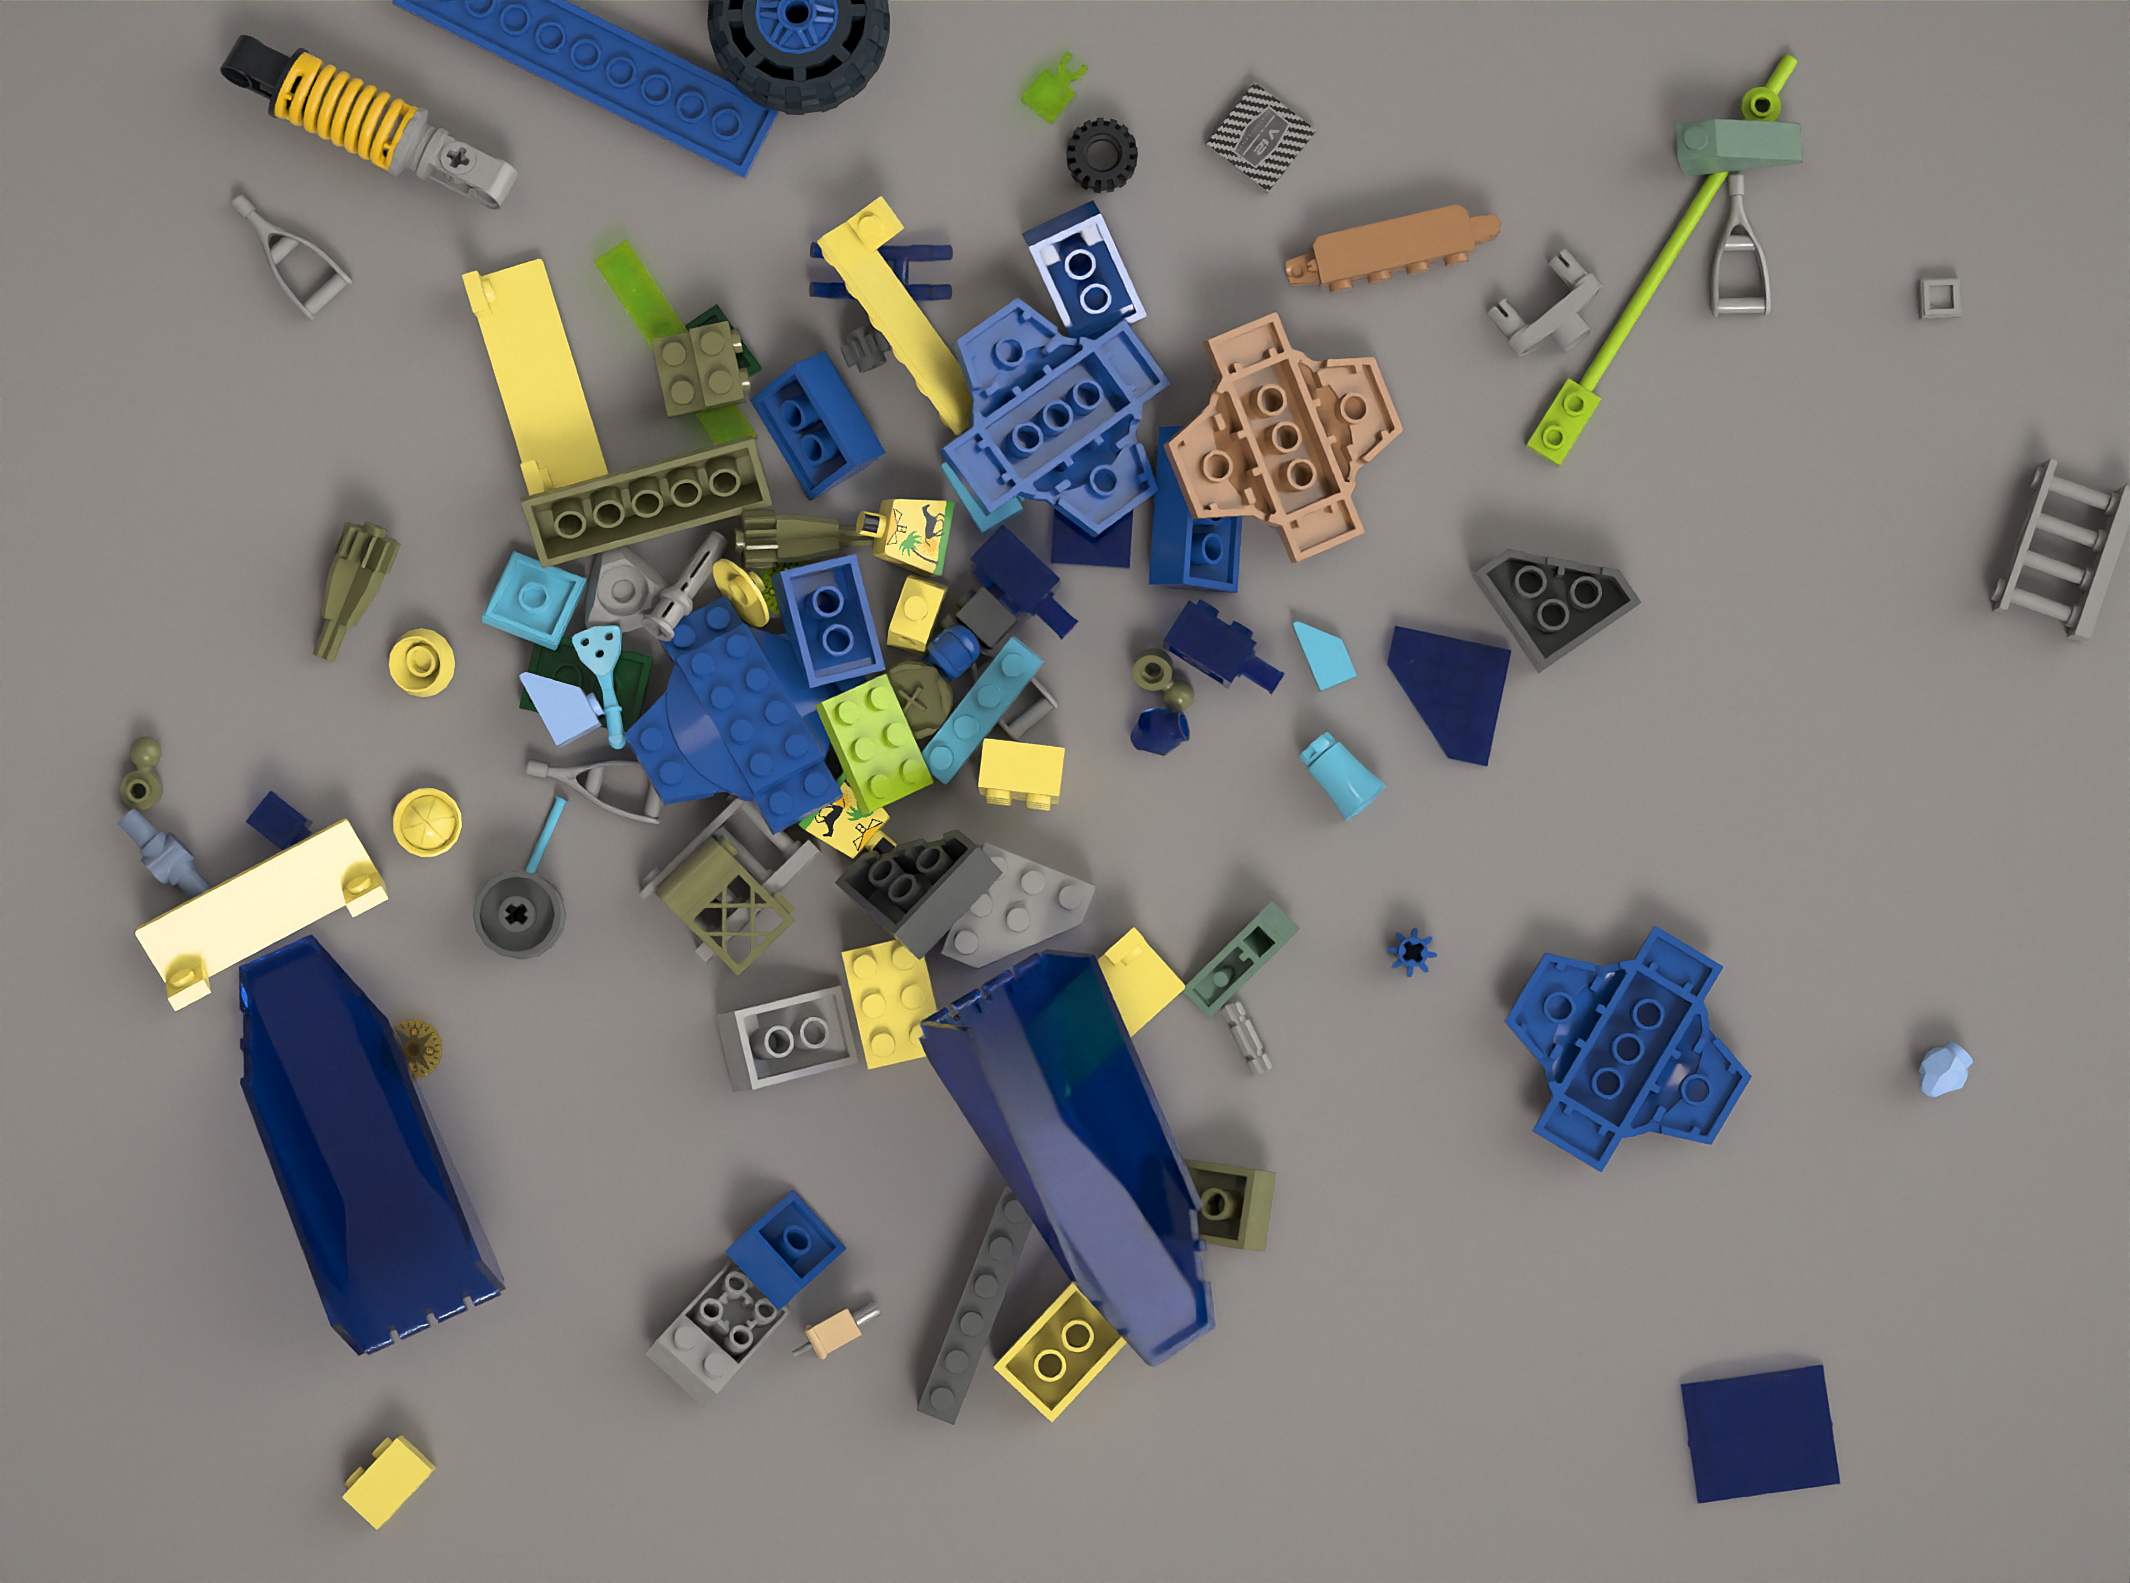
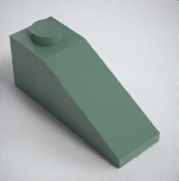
(1736, 145)
(1241, 959)

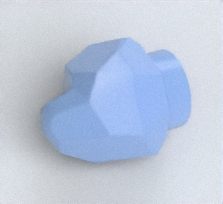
(1944, 1069)

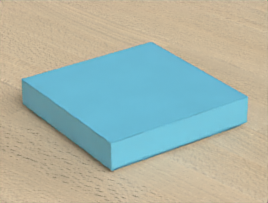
(534, 600)

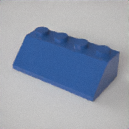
(1185, 549)

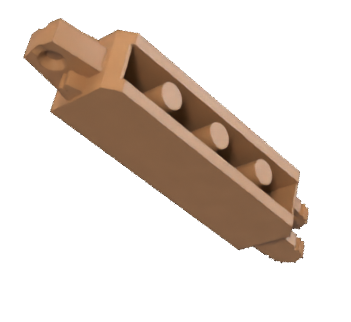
(1390, 247)

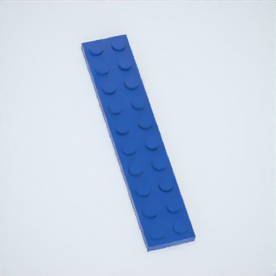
(612, 72)

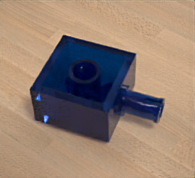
(1021, 580)
(1218, 648)

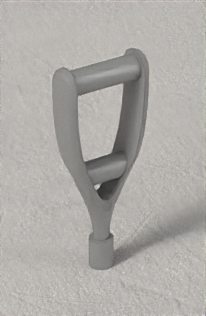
(1734, 243)
(282, 248)
(1031, 715)
(593, 785)

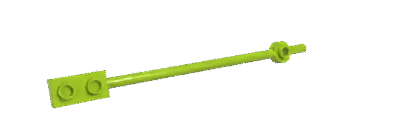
(1576, 401)

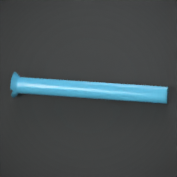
(545, 835)

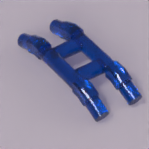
(900, 256)

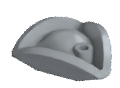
(621, 590)

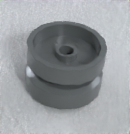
(496, 909)

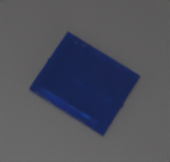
(1760, 1433)

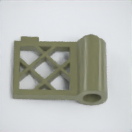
(701, 880)

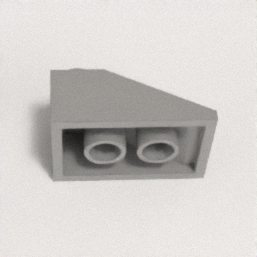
(787, 1039)

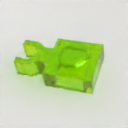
(1051, 93)

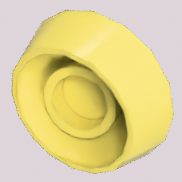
(426, 651)
(427, 822)

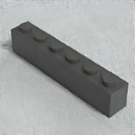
(977, 1309)

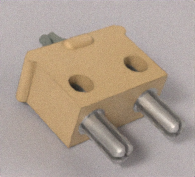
(836, 1330)

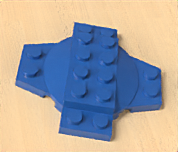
(1055, 417)
(738, 721)
(1627, 1048)

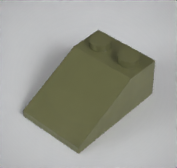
(1233, 1204)

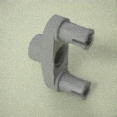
(1562, 321)

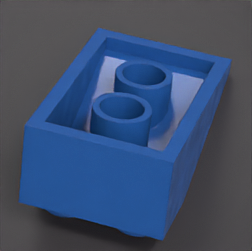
(1084, 272)
(828, 620)

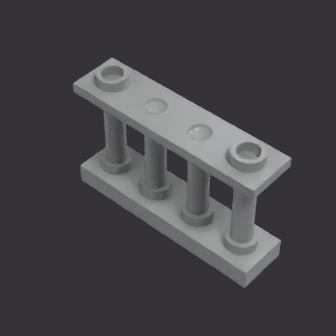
(2092, 580)
(794, 853)

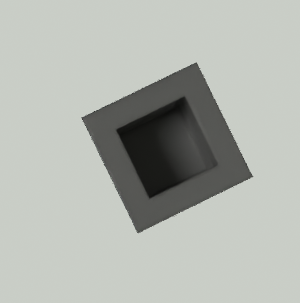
(985, 616)

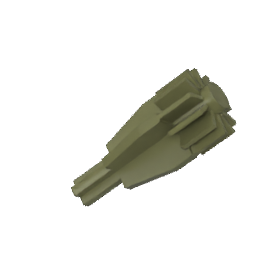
(790, 538)
(353, 581)

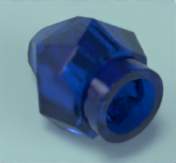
(1160, 731)

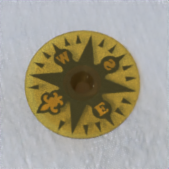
(420, 1045)

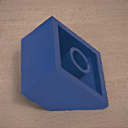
(785, 1250)

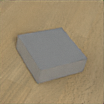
(1940, 298)

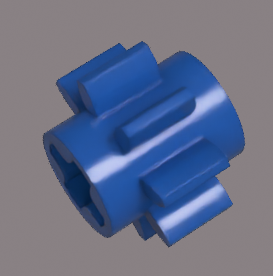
(1423, 954)

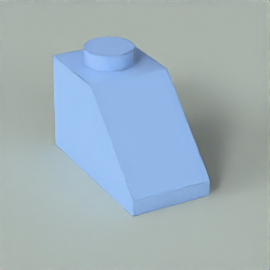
(563, 708)

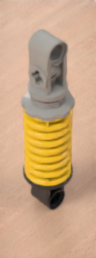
(364, 122)

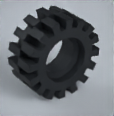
(1102, 131)

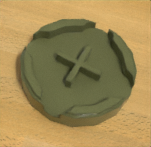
(922, 695)

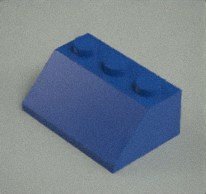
(817, 425)

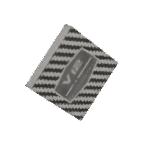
(1261, 138)

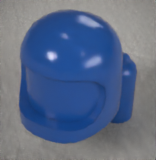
(953, 651)

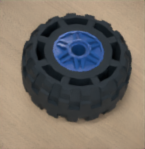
(800, 64)

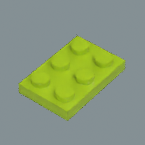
(874, 744)

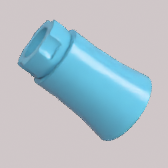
(1341, 775)

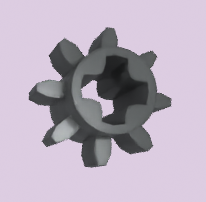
(865, 348)

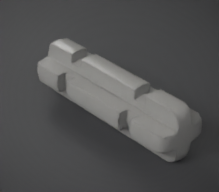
(1246, 1038)

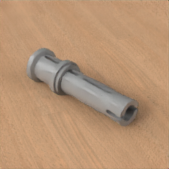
(677, 600)

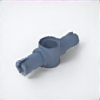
(164, 855)

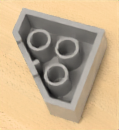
(1017, 911)

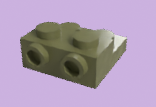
(701, 369)

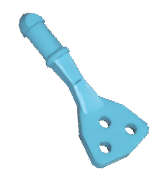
(603, 669)

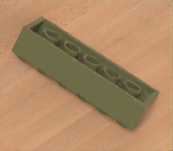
(647, 501)

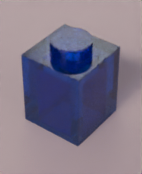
(280, 821)

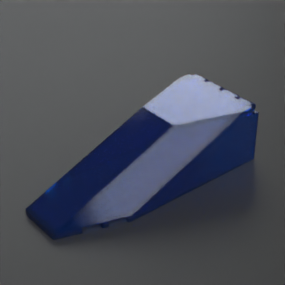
(1081, 1142)
(357, 1153)

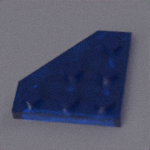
(1452, 688)

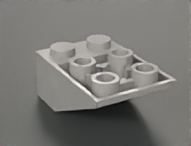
(716, 1334)

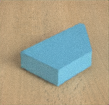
(1325, 656)

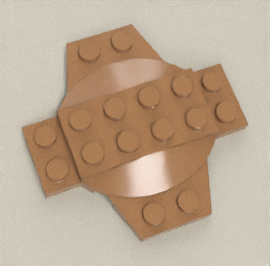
(1283, 437)

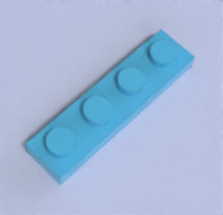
(981, 710)

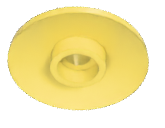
(743, 591)

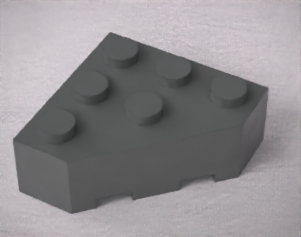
(1553, 601)
(920, 887)

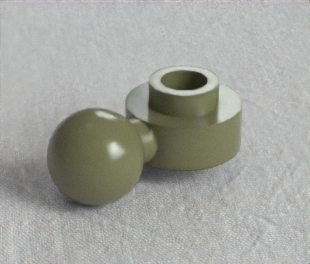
(1176, 693)
(144, 753)

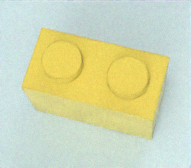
(388, 1481)

